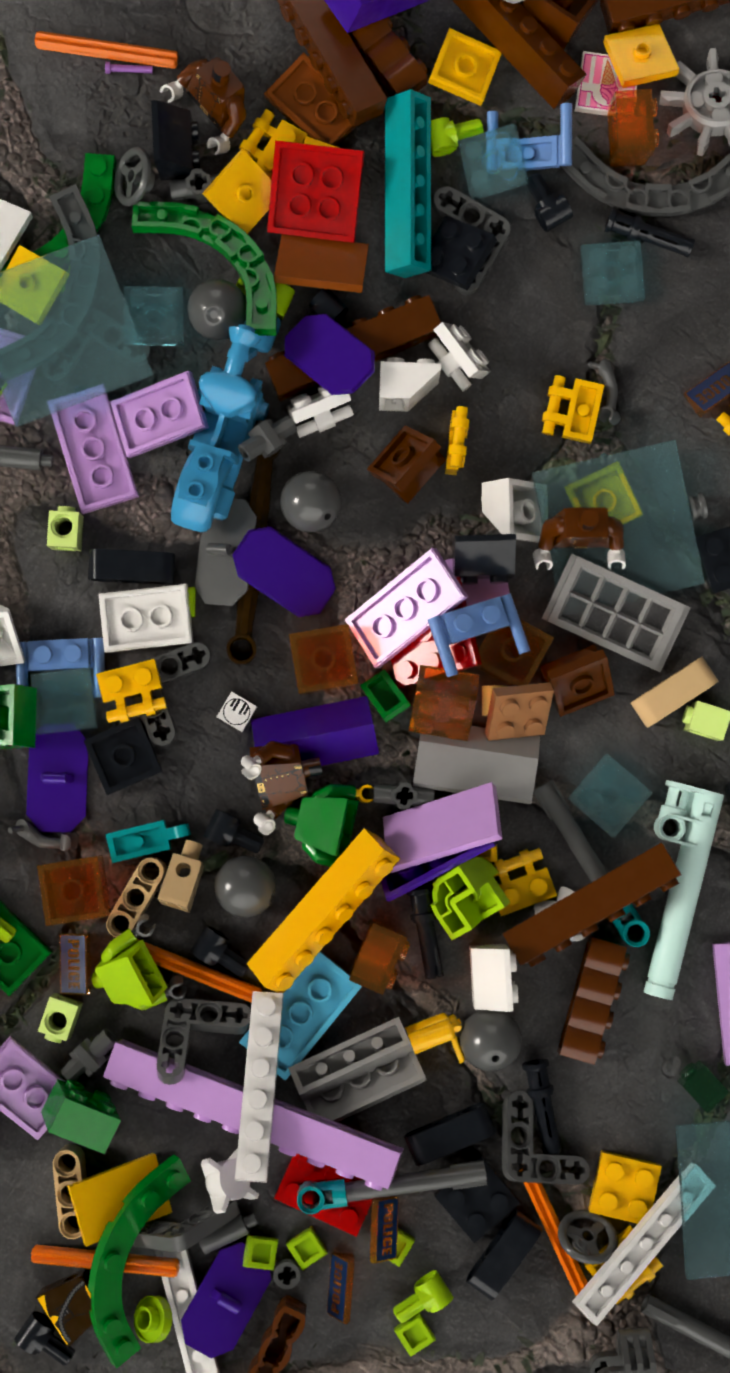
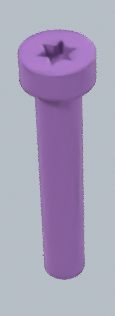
(127, 68)

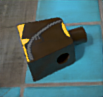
(68, 1305)

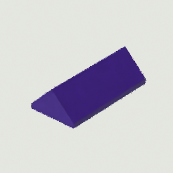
(360, 13)
(326, 731)
(403, 881)

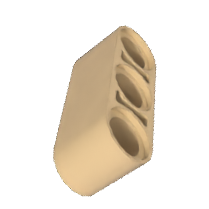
(674, 692)
(146, 885)
(65, 1176)

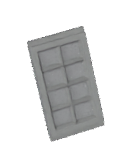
(615, 612)

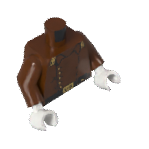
(216, 93)
(581, 529)
(279, 778)

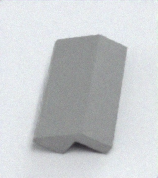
(463, 765)
(358, 1072)

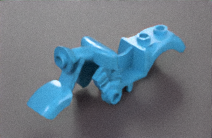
(231, 412)

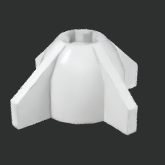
(222, 1184)

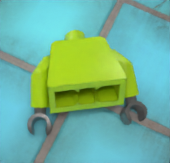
(131, 974)

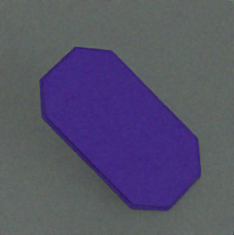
(329, 354)
(284, 571)
(57, 781)
(223, 1303)

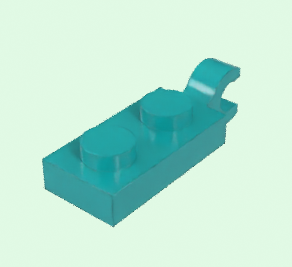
(143, 840)

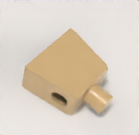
(180, 891)

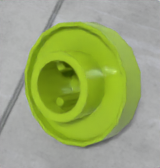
(153, 1319)

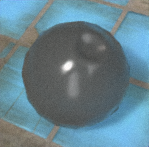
(216, 307)
(310, 501)
(245, 886)
(490, 1040)

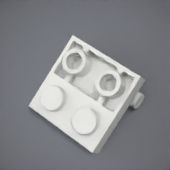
(459, 356)
(319, 408)

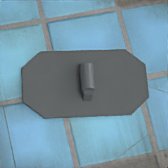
(216, 572)

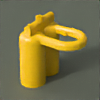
(435, 1032)

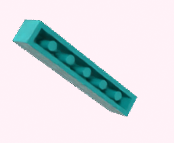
(408, 184)

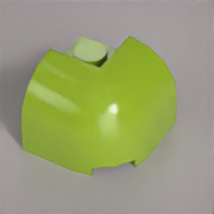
(467, 896)

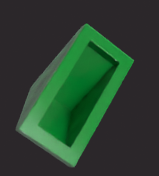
(385, 696)

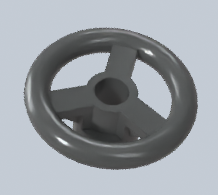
(138, 178)
(585, 1240)

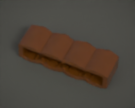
(389, 57)
(592, 999)
(280, 1336)

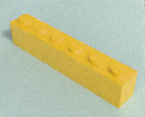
(323, 911)

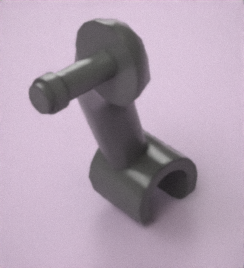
(606, 372)
(68, 840)

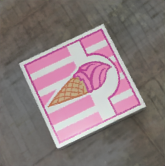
(598, 85)

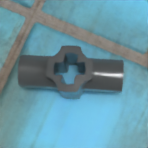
(187, 187)
(267, 438)
(387, 795)
(89, 1055)

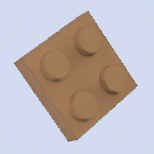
(519, 711)

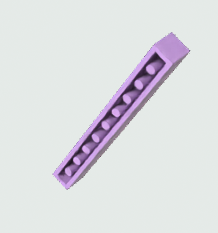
(292, 1128)

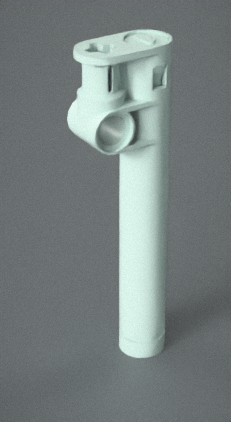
(696, 820)

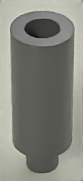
(24, 458)
(229, 1233)

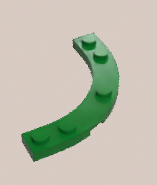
(96, 193)
(227, 240)
(113, 1250)

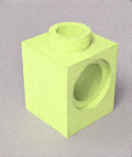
(67, 542)
(706, 720)
(67, 1006)

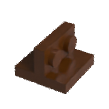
(407, 463)
(579, 679)

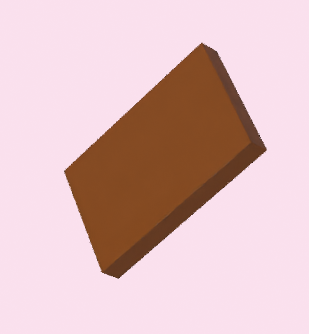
(307, 104)
(321, 263)

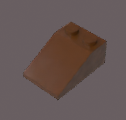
(560, 17)

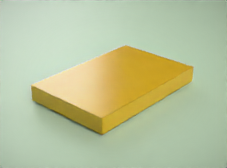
(100, 1197)

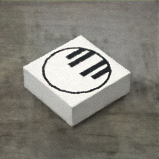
(237, 711)

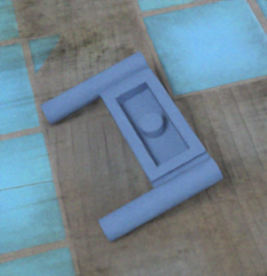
(545, 151)
(473, 622)
(62, 655)

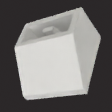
(406, 382)
(492, 977)

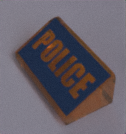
(710, 391)
(75, 963)
(384, 1229)
(340, 1286)

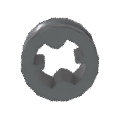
(698, 506)
(279, 1268)

